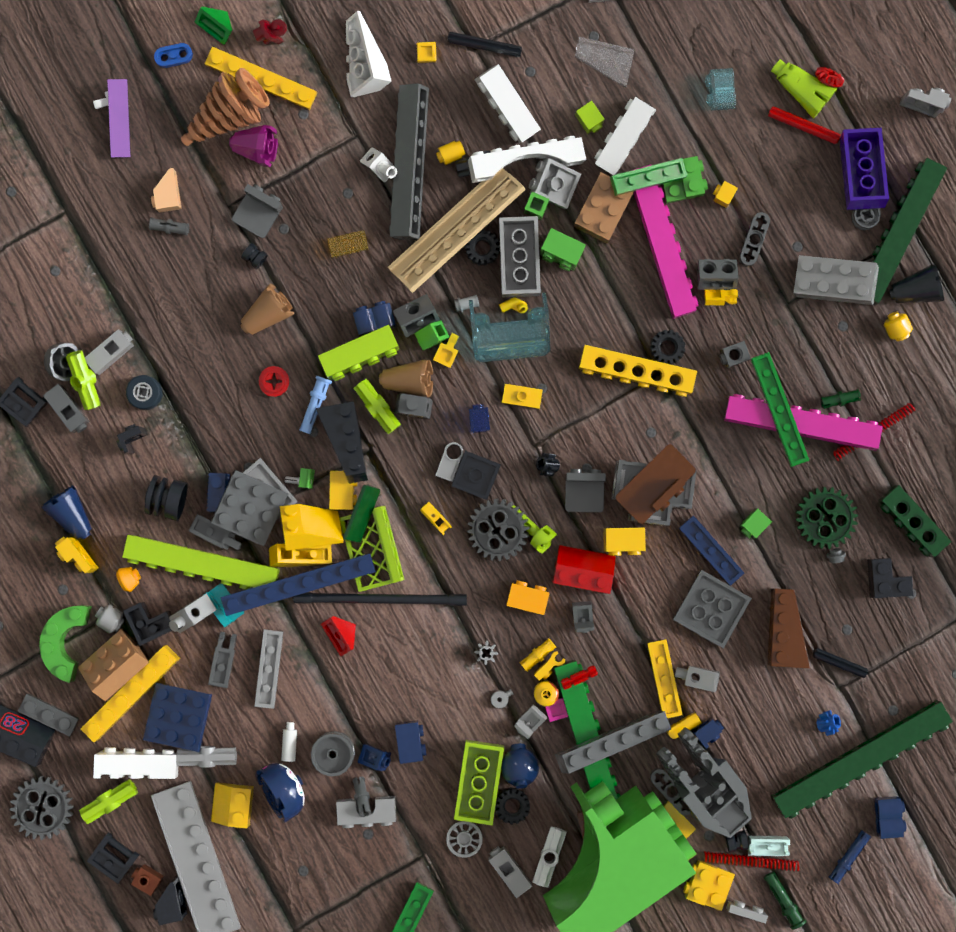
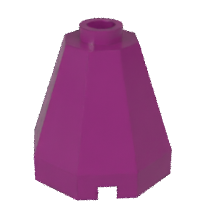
(256, 144)

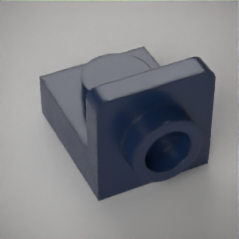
(374, 758)

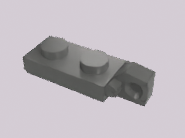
(214, 534)

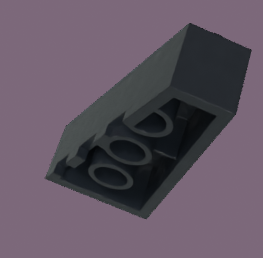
(344, 434)

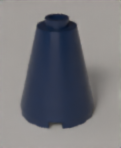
(69, 513)

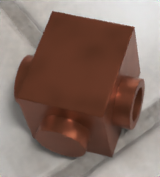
(152, 882)

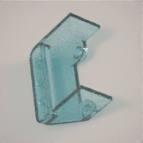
(511, 338)

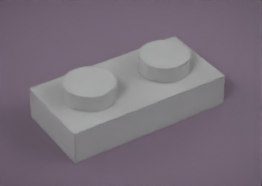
(739, 908)

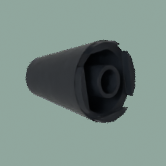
(919, 287)

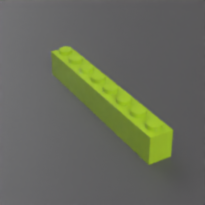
(198, 562)

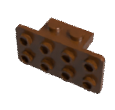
(656, 484)

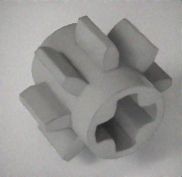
(480, 652)

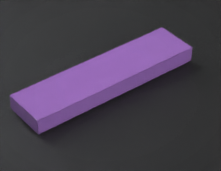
(119, 117)

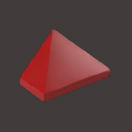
(340, 634)

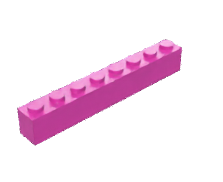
(665, 250)
(809, 423)

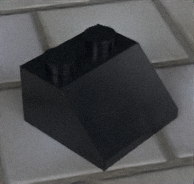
(172, 904)

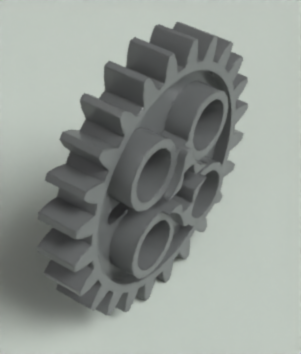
(483, 539)
(26, 803)

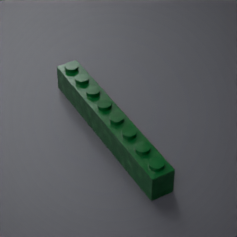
(905, 222)

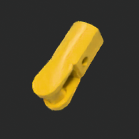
(433, 515)
(689, 722)

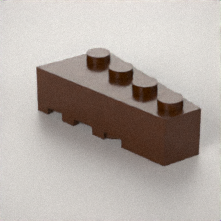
(785, 631)

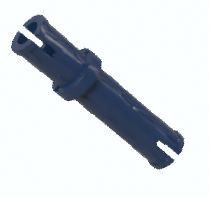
(849, 857)

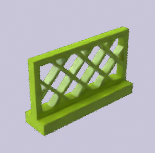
(388, 549)

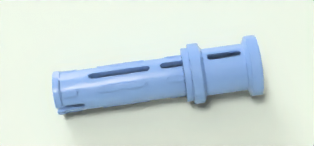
(318, 394)

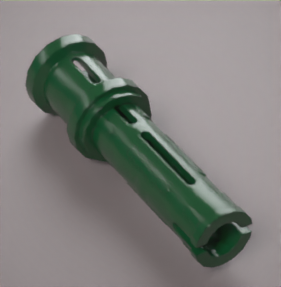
(788, 908)

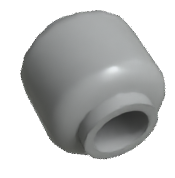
(109, 618)

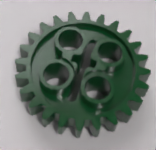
(840, 507)

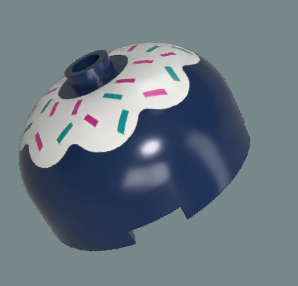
(281, 790)

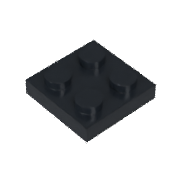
(476, 475)

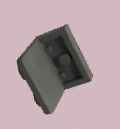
(257, 211)
(584, 491)

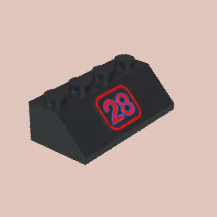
(23, 736)

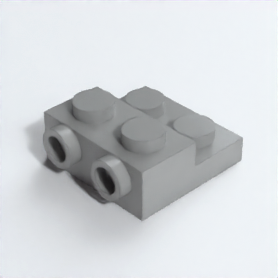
(930, 103)
(554, 182)

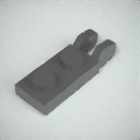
(222, 662)

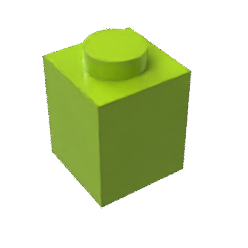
(590, 117)

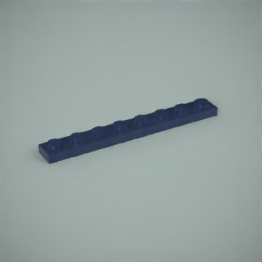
(297, 584)

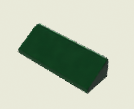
(361, 513)

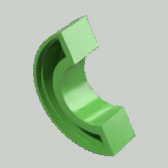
(53, 637)

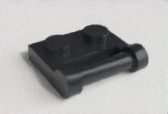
(19, 407)
(108, 862)

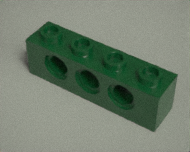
(937, 540)

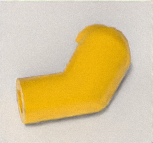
(515, 304)

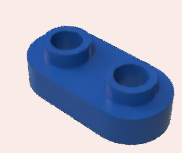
(173, 53)

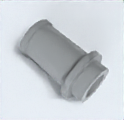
(463, 304)

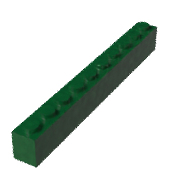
(861, 759)

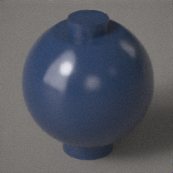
(519, 766)

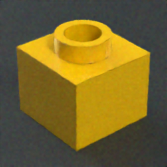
(724, 194)

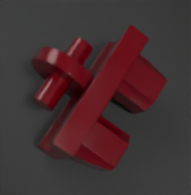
(270, 31)

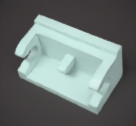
(768, 846)

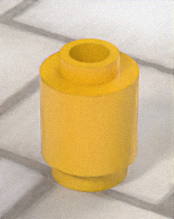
(450, 152)

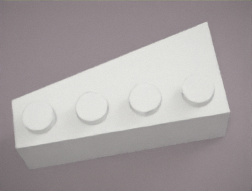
(507, 103)
(624, 136)
(136, 764)

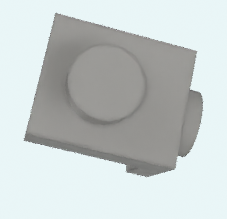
(530, 721)

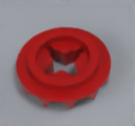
(829, 77)
(267, 374)

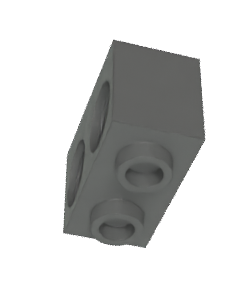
(717, 274)

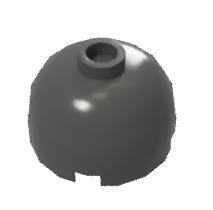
(56, 362)

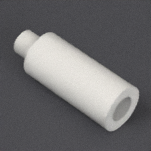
(289, 743)

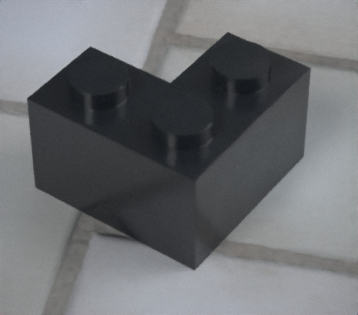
(882, 582)
(144, 626)

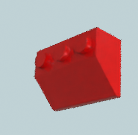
(584, 569)

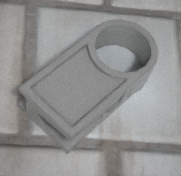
(447, 466)

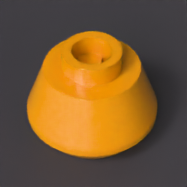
(128, 578)

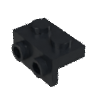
(131, 434)

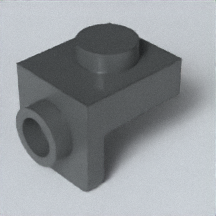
(583, 616)

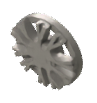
(464, 839)

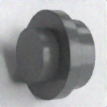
(836, 555)

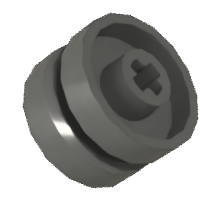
(337, 764)

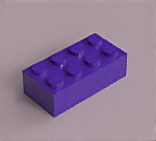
(864, 168)

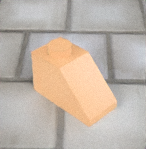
(166, 193)

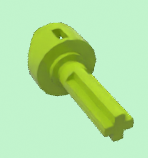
(540, 536)

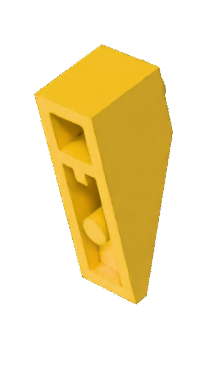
(299, 557)

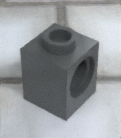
(740, 348)

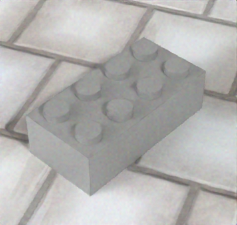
(519, 256)
(836, 280)

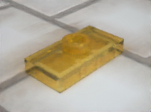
(348, 244)

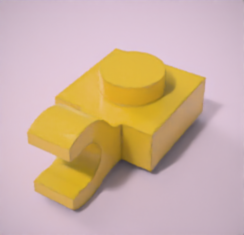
(718, 297)
(446, 353)
(545, 670)

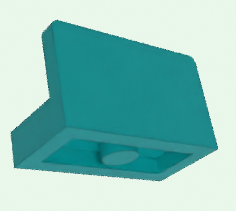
(214, 595)

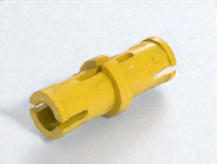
(538, 654)

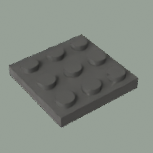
(249, 507)
(712, 608)

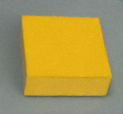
(426, 52)

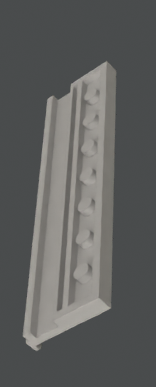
(195, 859)

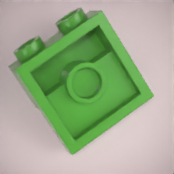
(689, 187)

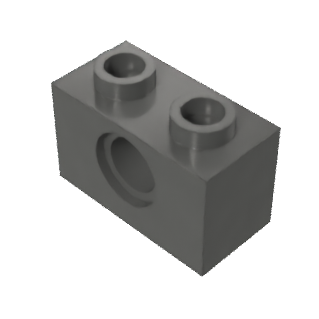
(416, 315)

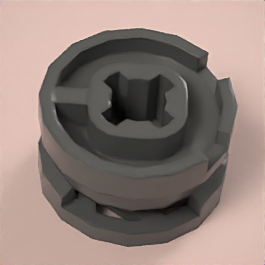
(865, 218)

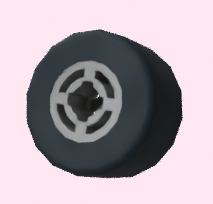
(144, 392)

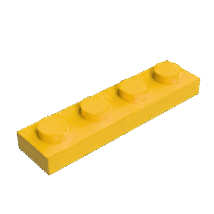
(664, 678)

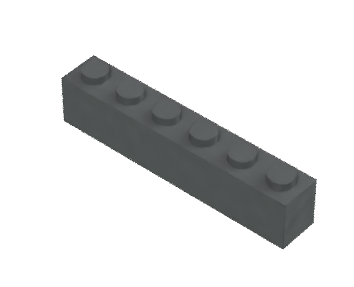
(612, 742)

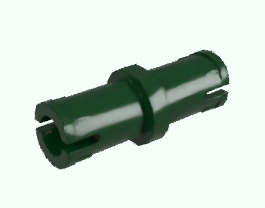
(840, 399)

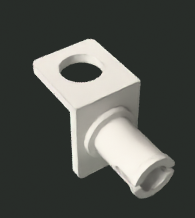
(379, 165)

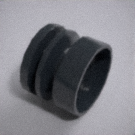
(162, 497)

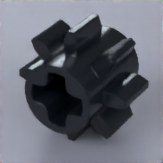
(547, 464)

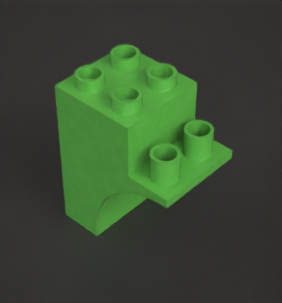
(625, 863)

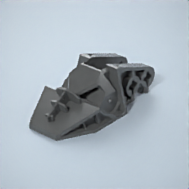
(714, 794)

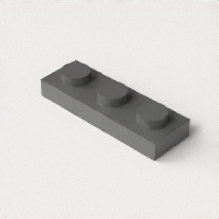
(48, 714)

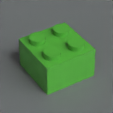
(562, 250)

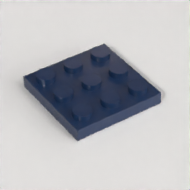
(177, 717)

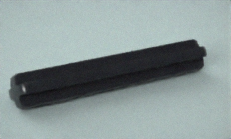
(484, 44)

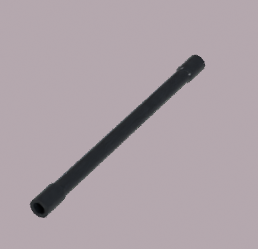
(451, 599)

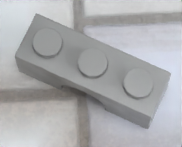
(383, 813)

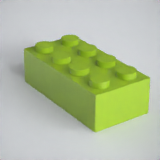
(359, 352)
(479, 782)

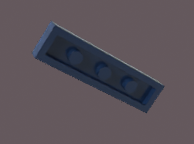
(711, 550)

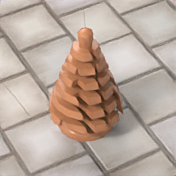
(228, 107)

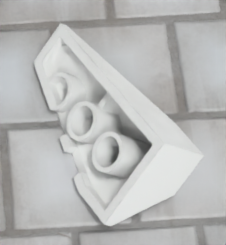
(366, 63)

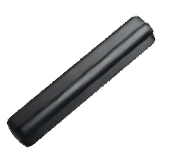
(840, 663)

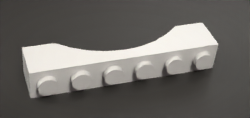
(566, 152)

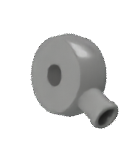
(504, 695)

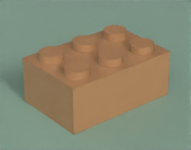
(602, 210)
(113, 665)

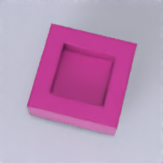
(557, 710)

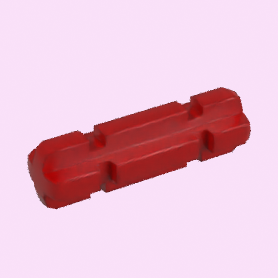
(579, 677)

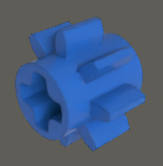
(828, 723)

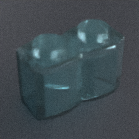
(721, 89)

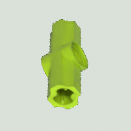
(83, 379)
(377, 406)
(108, 801)

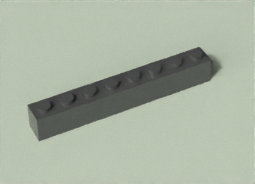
(409, 161)

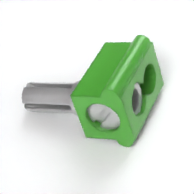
(305, 480)

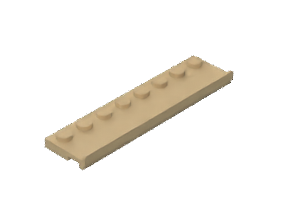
(455, 229)

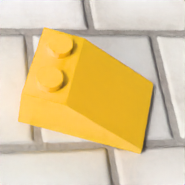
(309, 526)

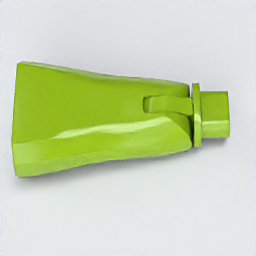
(803, 87)

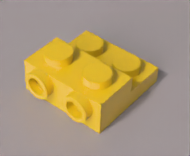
(72, 551)
(709, 885)

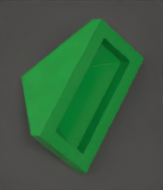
(215, 23)

